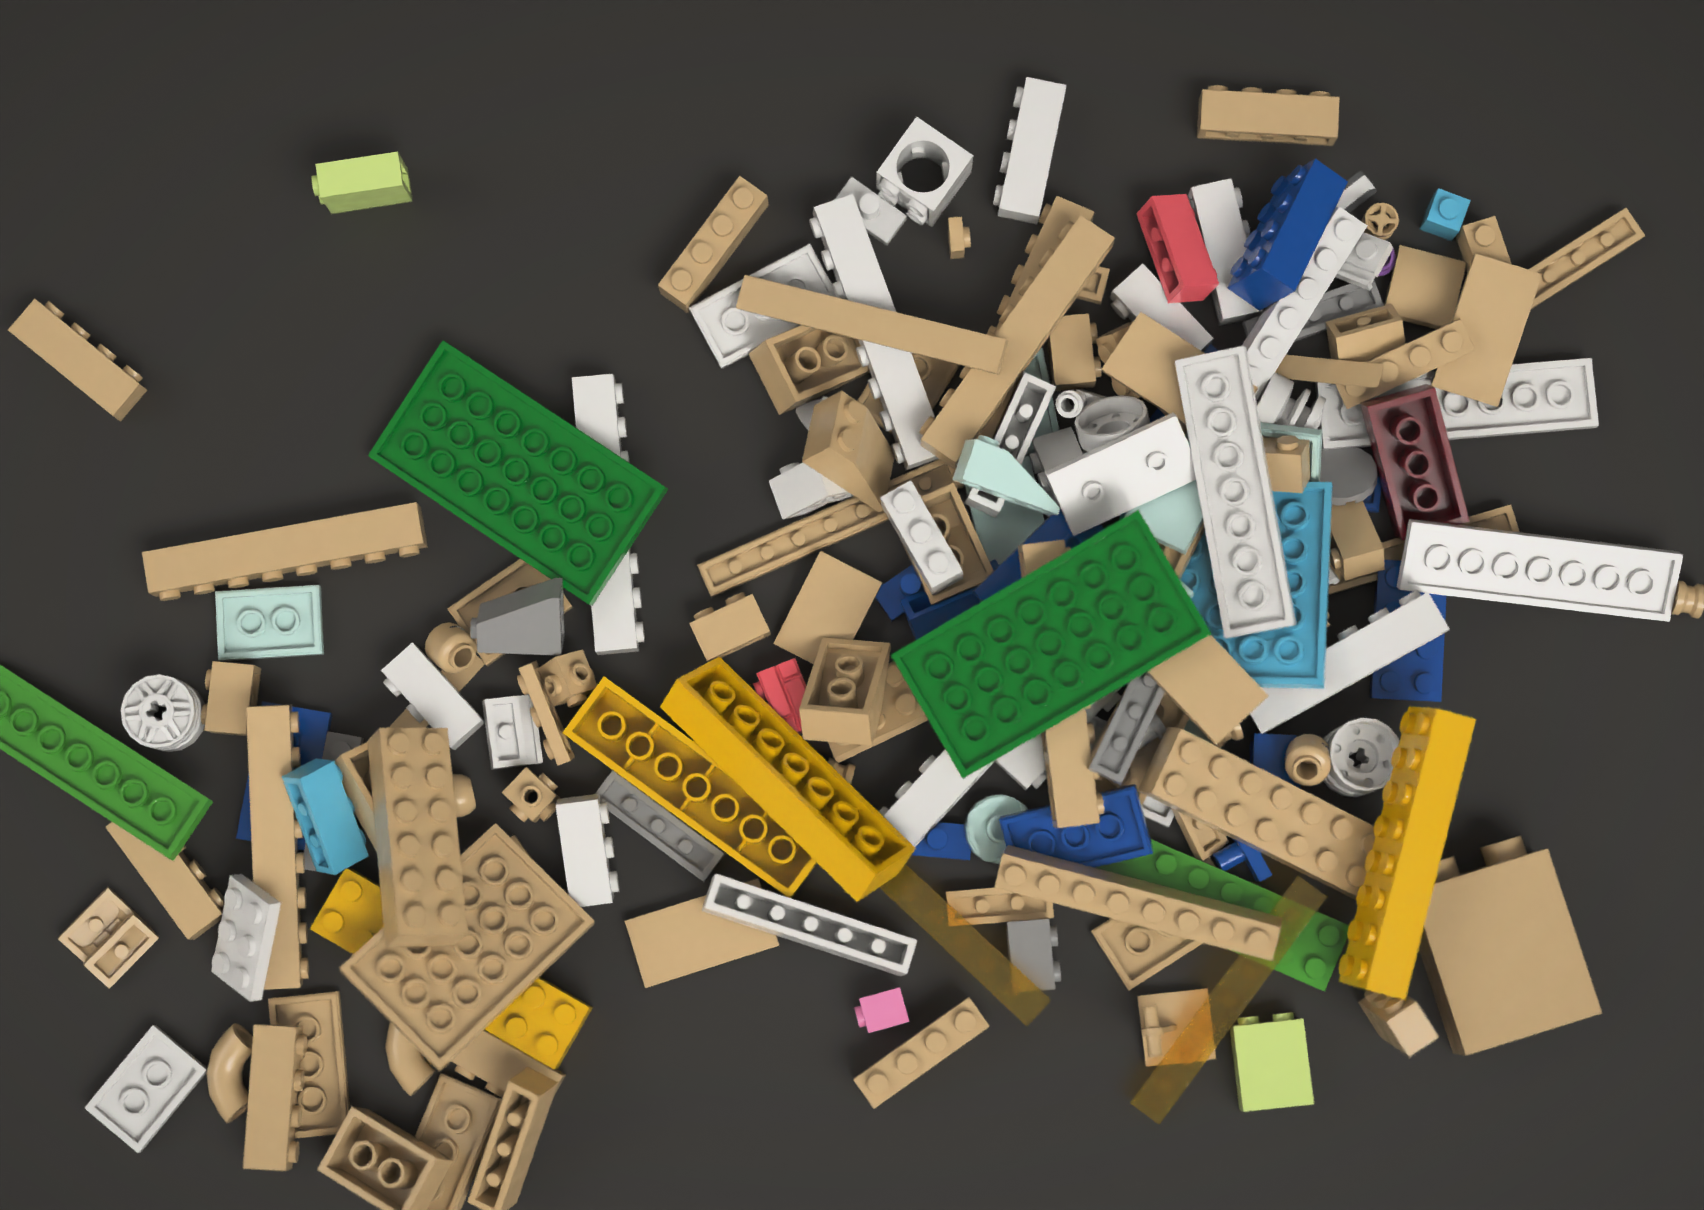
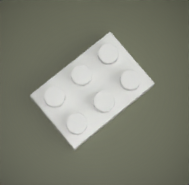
(245, 937)
(146, 1088)

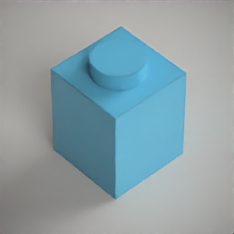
(1445, 214)

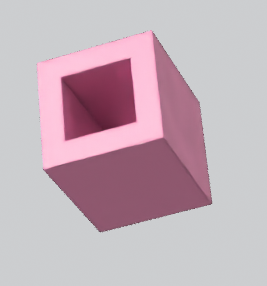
(881, 1010)

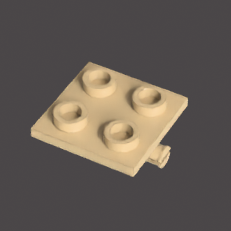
(1164, 1018)

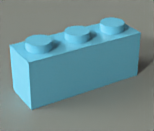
(325, 816)

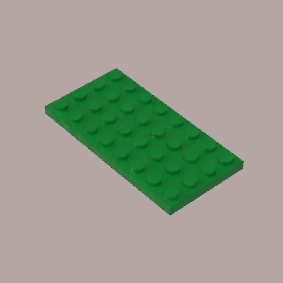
(518, 472)
(1051, 644)

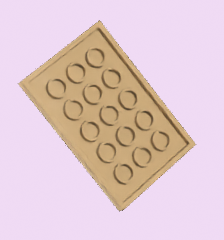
(452, 992)

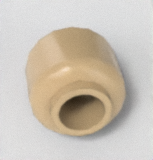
(450, 648)
(1308, 759)

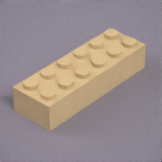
(417, 837)

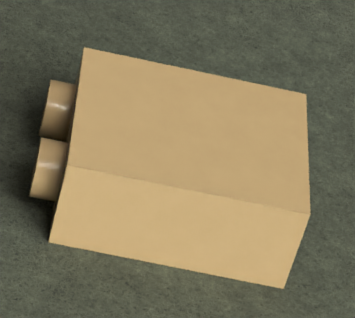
(1503, 950)

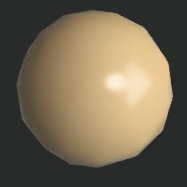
(463, 795)

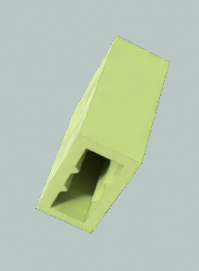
(362, 182)
(1271, 1062)

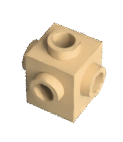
(568, 679)
(520, 790)

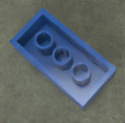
(1286, 234)

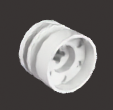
(1278, 408)
(1109, 420)
(180, 722)
(1374, 748)

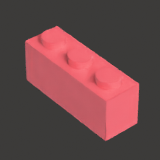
(1177, 248)

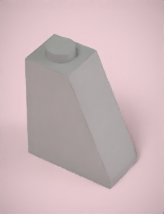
(522, 621)

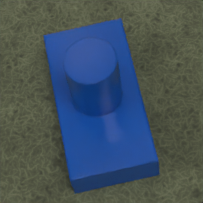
(898, 588)
(945, 841)
(1239, 852)

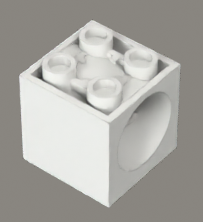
(923, 142)

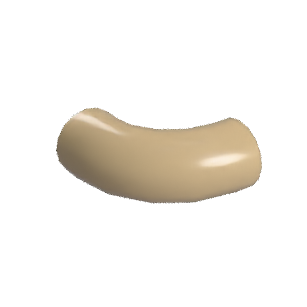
(406, 1061)
(226, 1070)

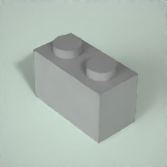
(1031, 951)

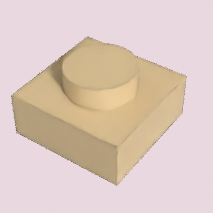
(958, 237)
(1095, 287)

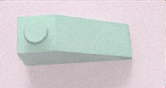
(1000, 474)

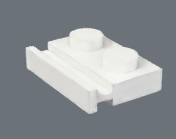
(1365, 261)
(511, 732)

